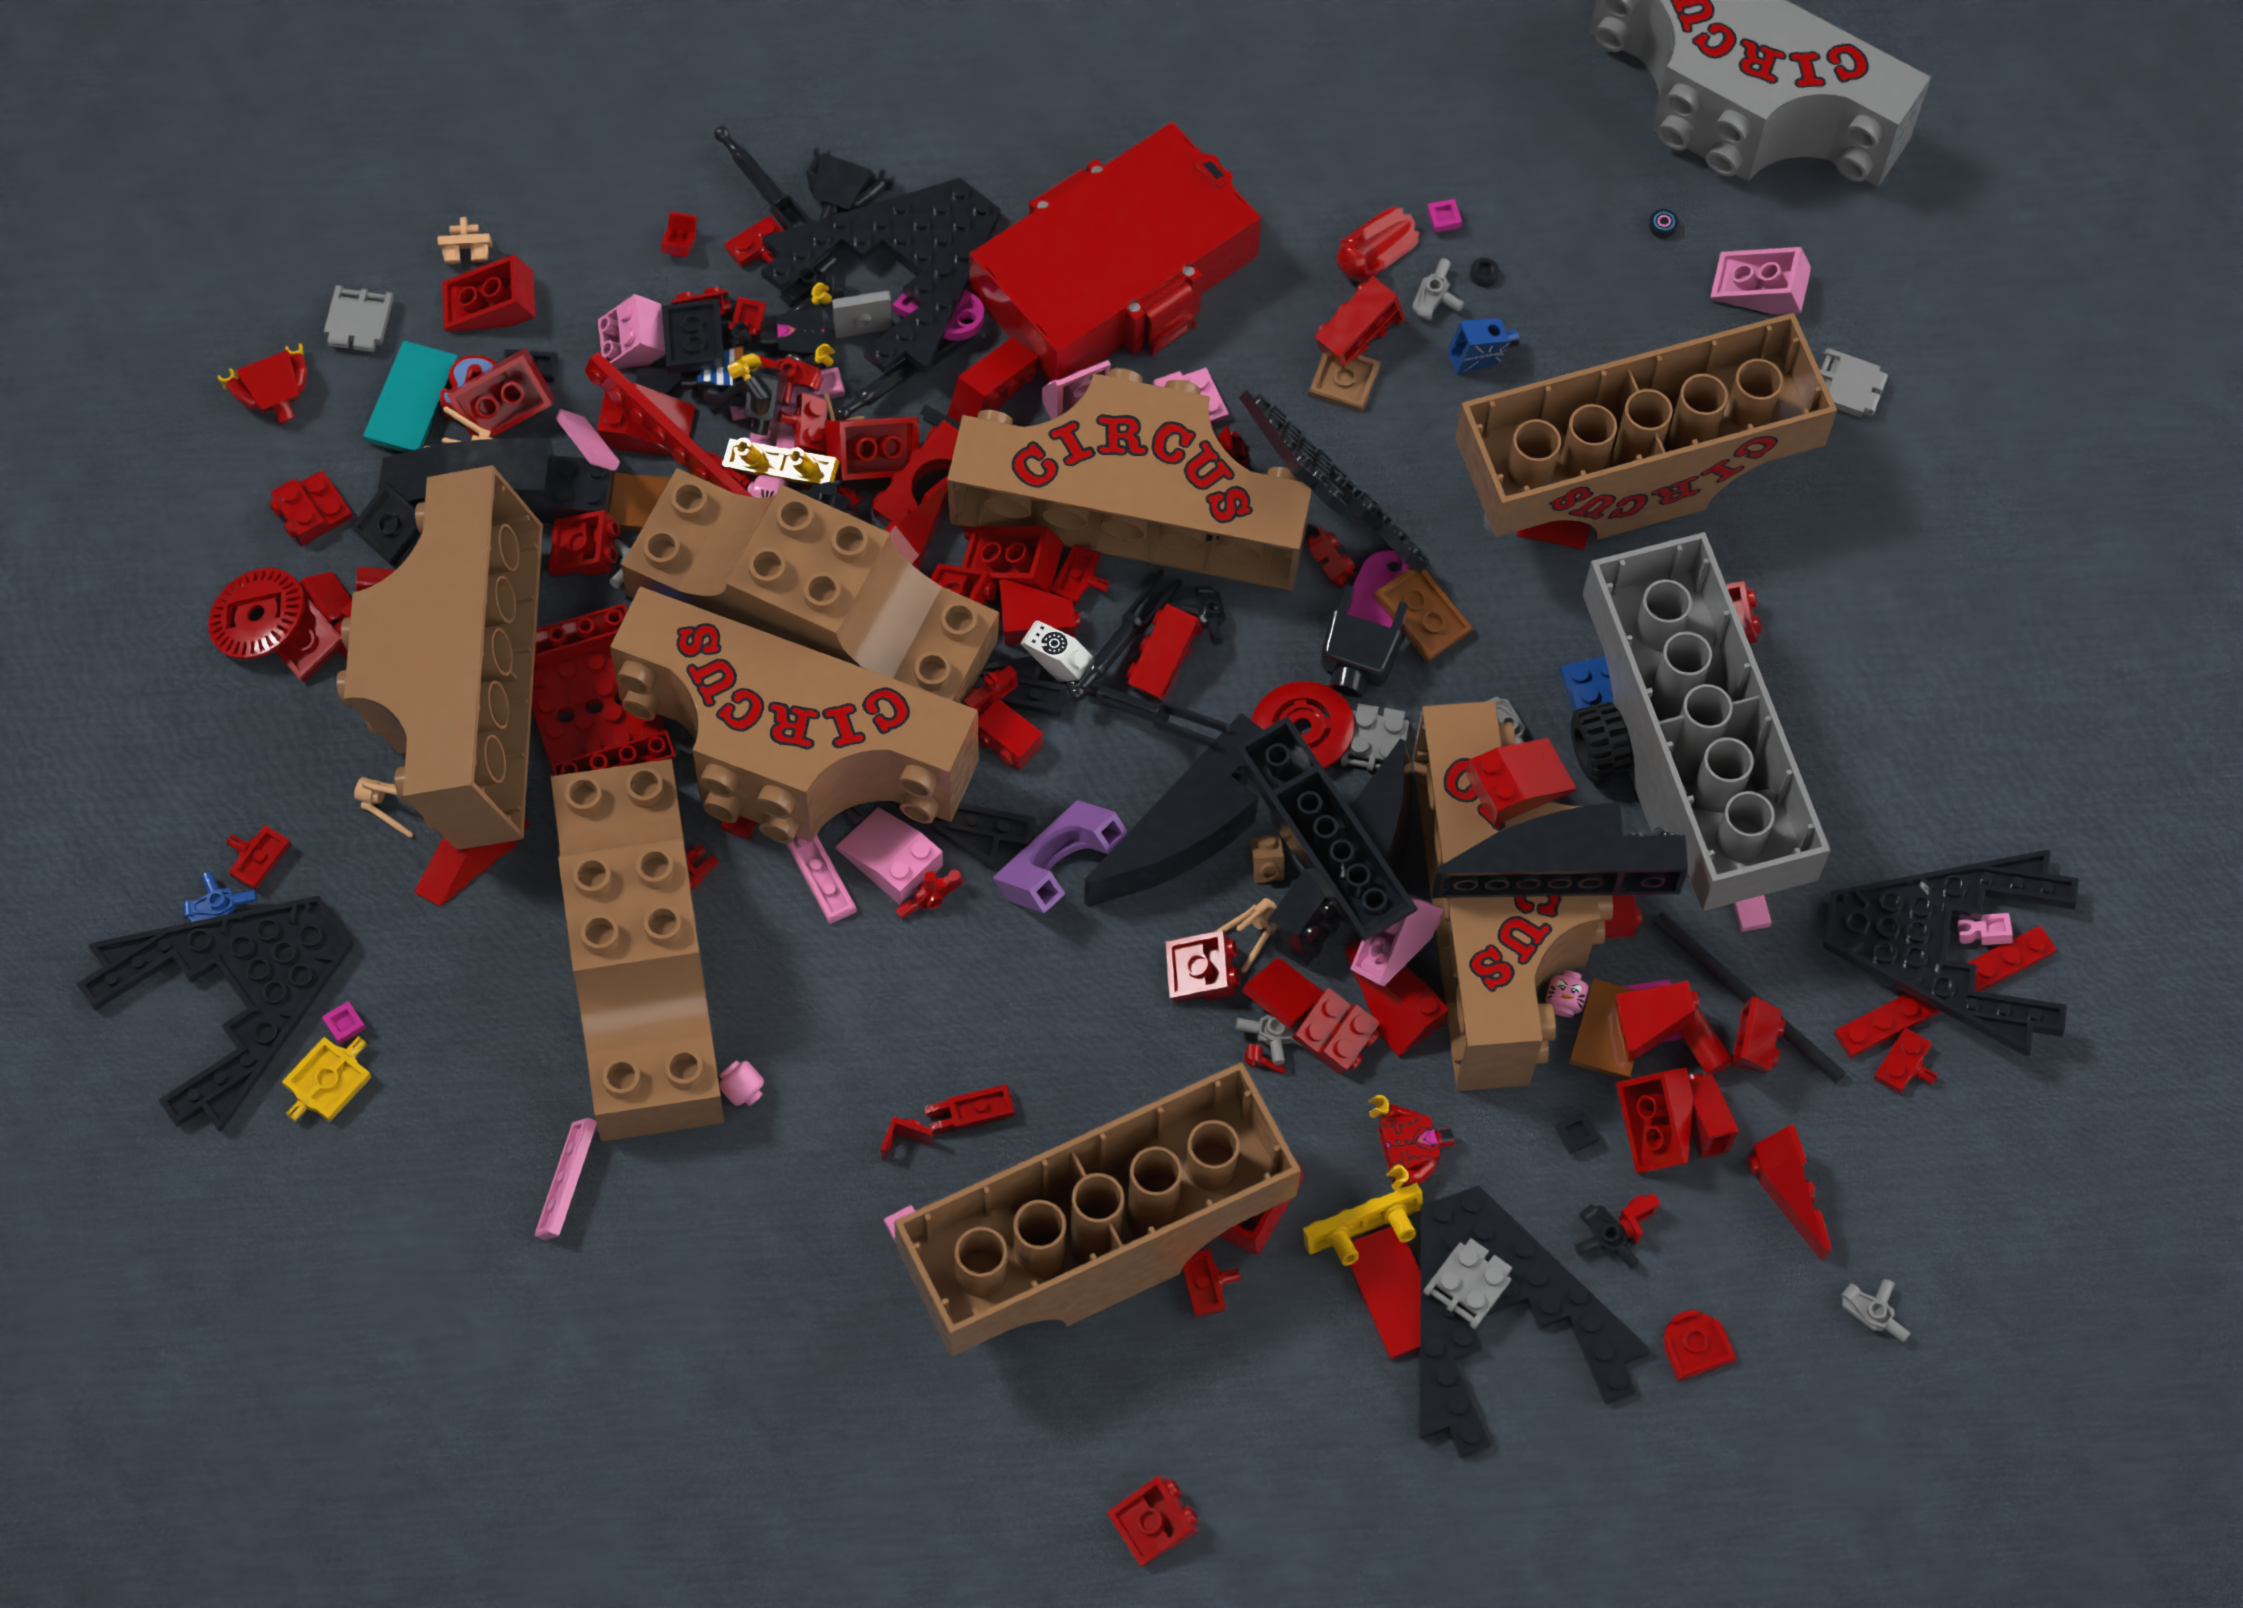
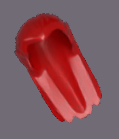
(1376, 244)

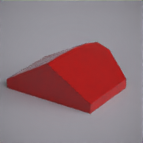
(326, 594)

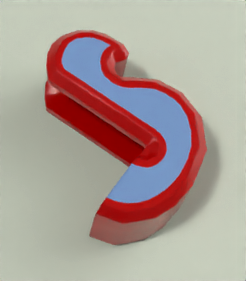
(462, 372)

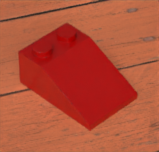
(489, 296)
(503, 394)
(623, 433)
(871, 445)
(1016, 554)
(1518, 778)
(1757, 1036)
(1657, 1118)

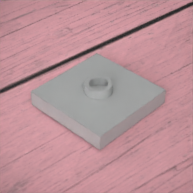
(862, 314)

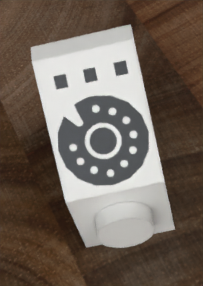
(1057, 652)

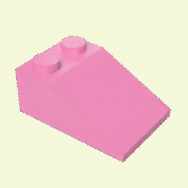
(1763, 279)
(1064, 393)
(891, 854)
(1394, 947)

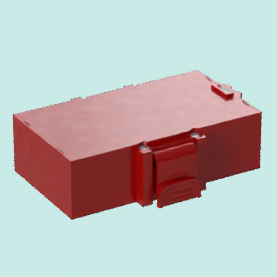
(1117, 254)

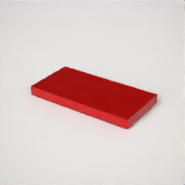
(1390, 1290)

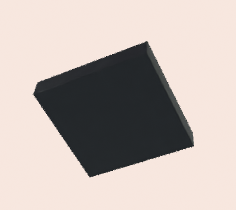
(388, 524)

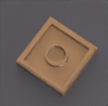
(1345, 386)

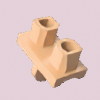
(477, 243)

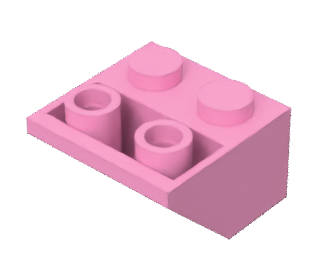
(632, 333)

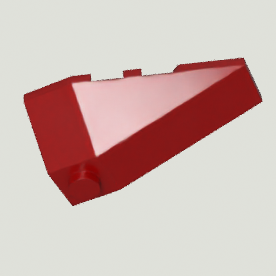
(916, 530)
(453, 869)
(1403, 1006)
(1780, 1172)

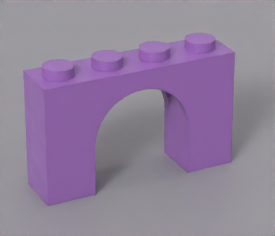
(1028, 875)

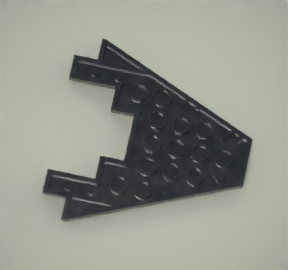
(1326, 480)

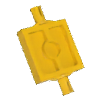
(326, 1079)

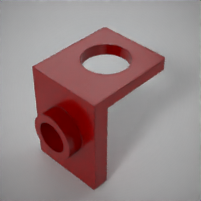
(908, 1128)

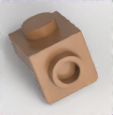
(1267, 859)

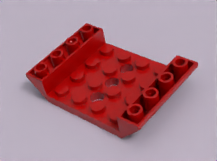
(572, 673)

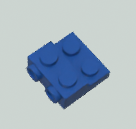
(1587, 682)

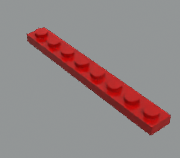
(660, 427)
(1909, 1011)

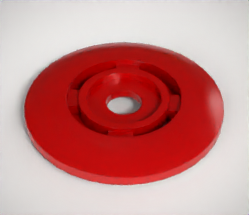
(244, 594)
(1329, 735)

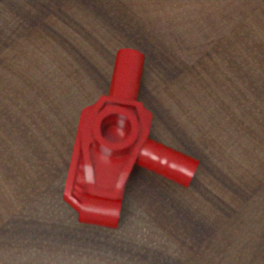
(799, 375)
(931, 892)

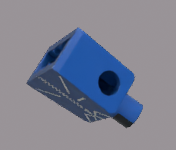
(1480, 344)

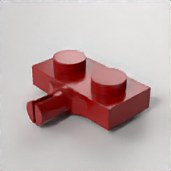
(748, 244)
(807, 423)
(1079, 574)
(995, 686)
(257, 856)
(1905, 1062)
(1206, 1283)

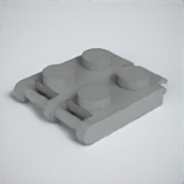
(357, 319)
(1853, 383)
(1374, 735)
(1470, 1281)

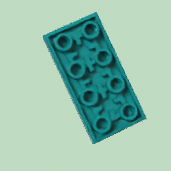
(409, 398)

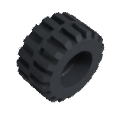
(1601, 741)

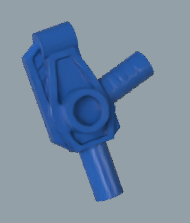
(216, 902)

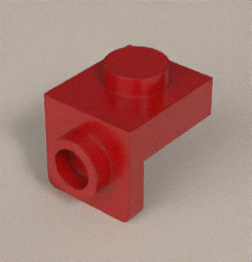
(679, 235)
(750, 313)
(1637, 1211)

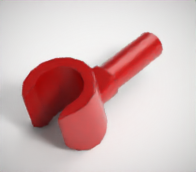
(1254, 1058)

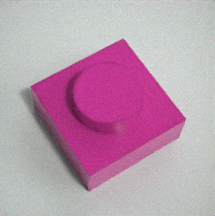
(1444, 215)
(343, 1023)

